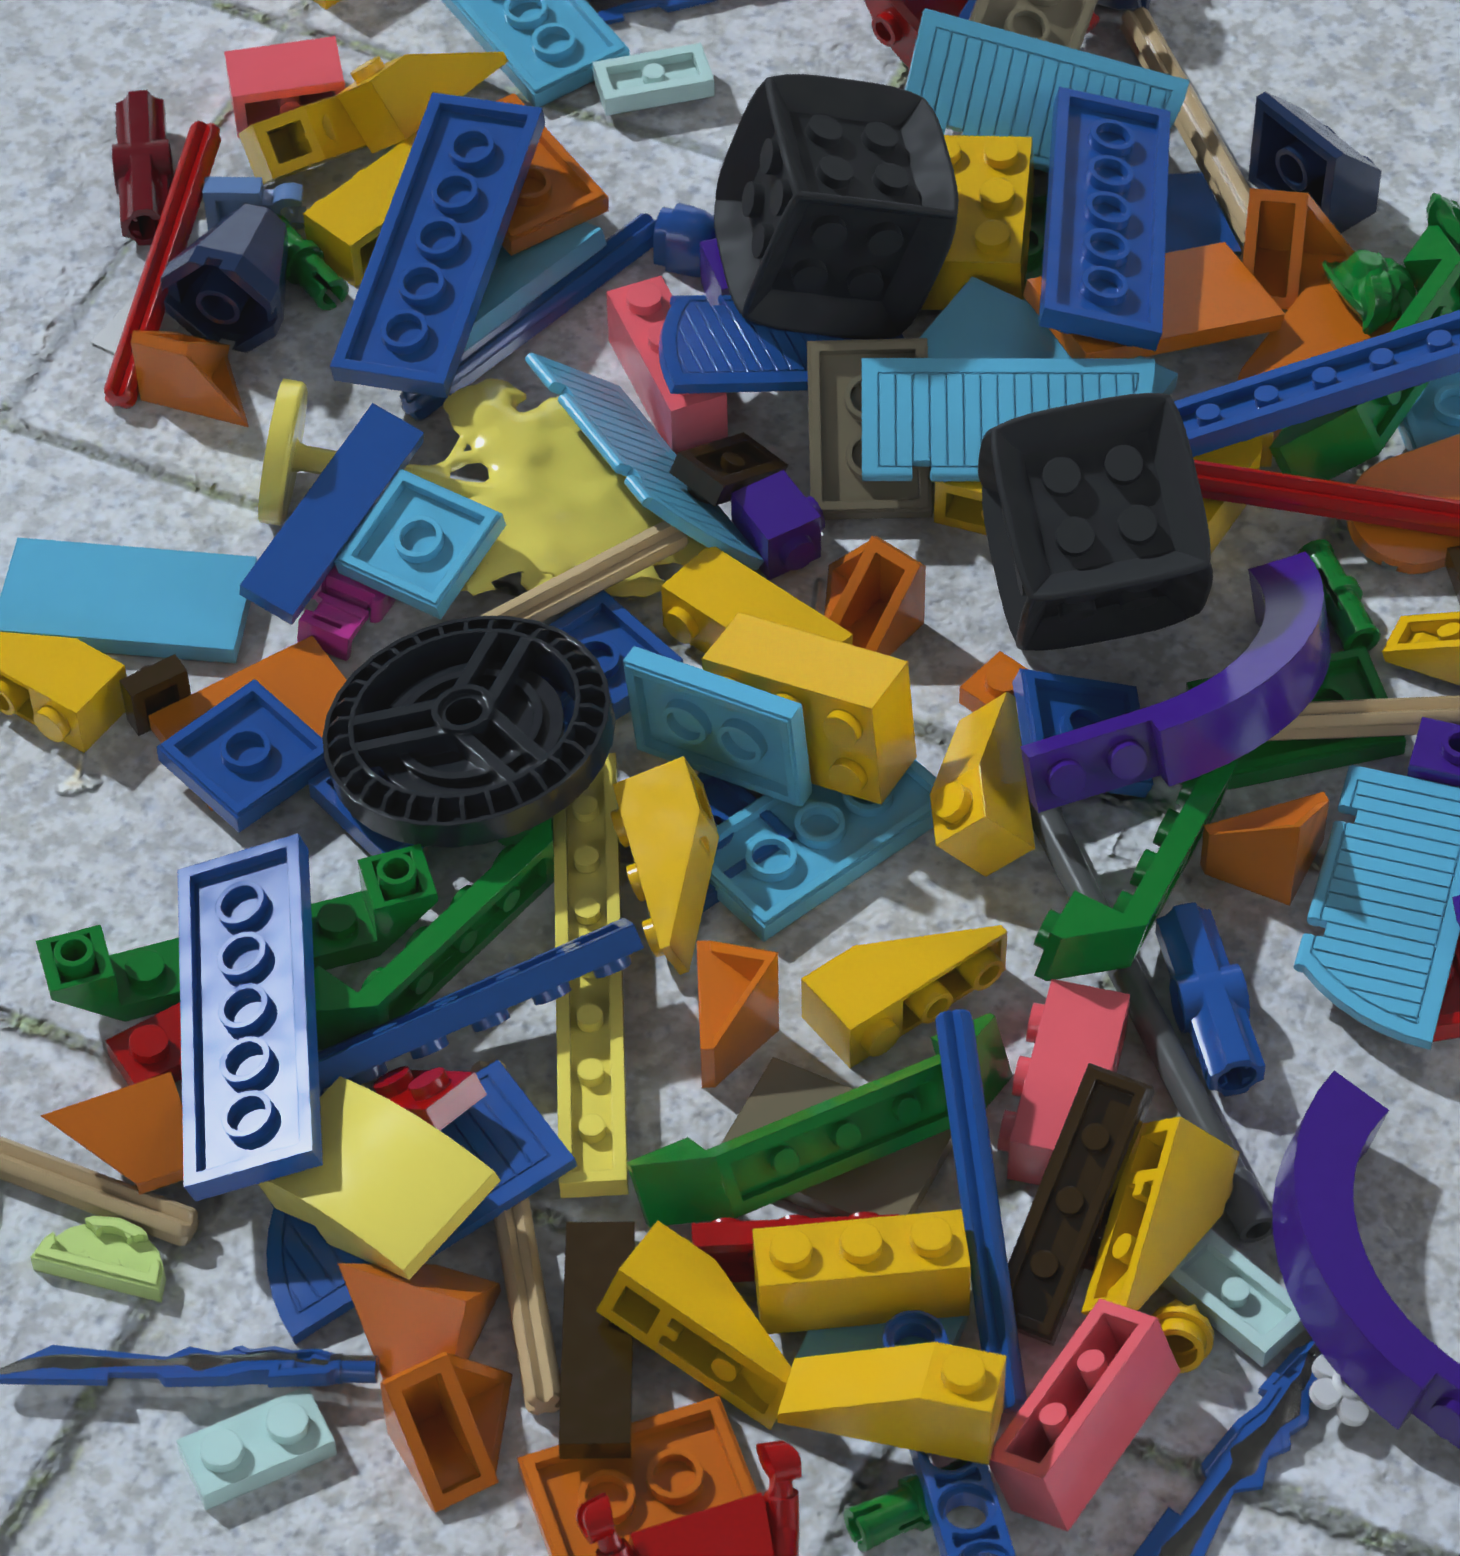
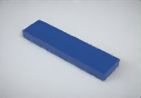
(330, 514)

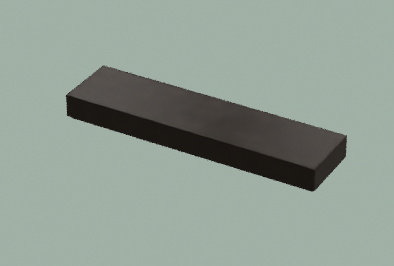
(1074, 1198)
(595, 1351)

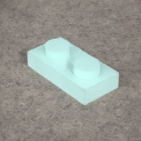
(653, 79)
(1236, 1298)
(256, 1447)

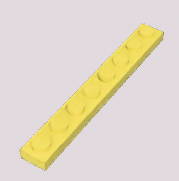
(592, 1013)

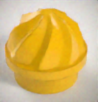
(1186, 1332)

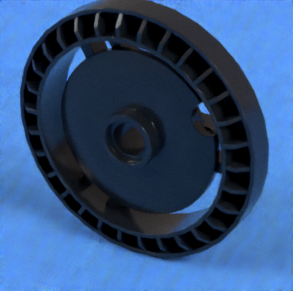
(468, 731)

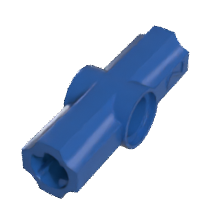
(1210, 999)

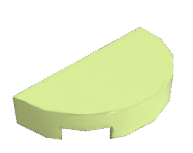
(105, 1255)

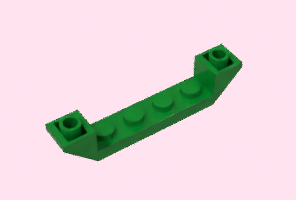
(1358, 433)
(1101, 938)
(443, 947)
(147, 979)
(810, 1146)

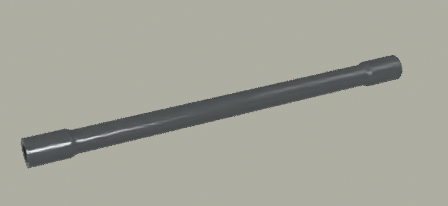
(1247, 1203)

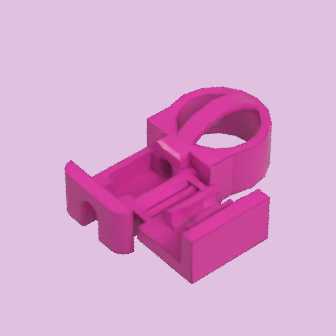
(341, 613)

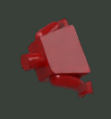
(737, 1528)

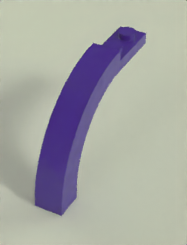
(1211, 721)
(1332, 1278)

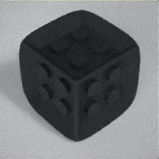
(834, 207)
(1095, 521)

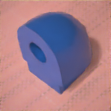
(679, 237)

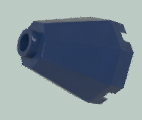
(232, 279)

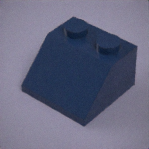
(1305, 156)

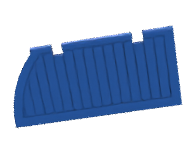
(723, 352)
(498, 1130)

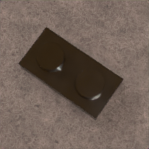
(724, 467)

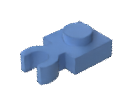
(227, 194)

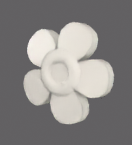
(1332, 1391)

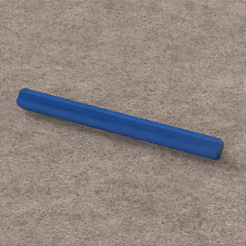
(620, 252)
(979, 1198)

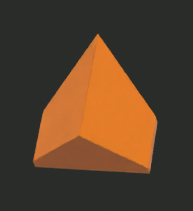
(1288, 241)
(187, 375)
(876, 595)
(1267, 847)
(735, 1005)
(131, 1130)
(421, 1315)
(448, 1425)

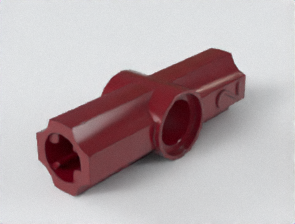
(141, 164)

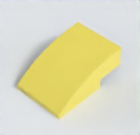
(385, 1182)

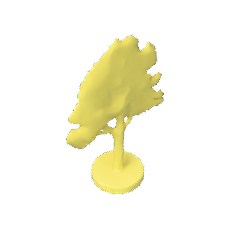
(543, 477)

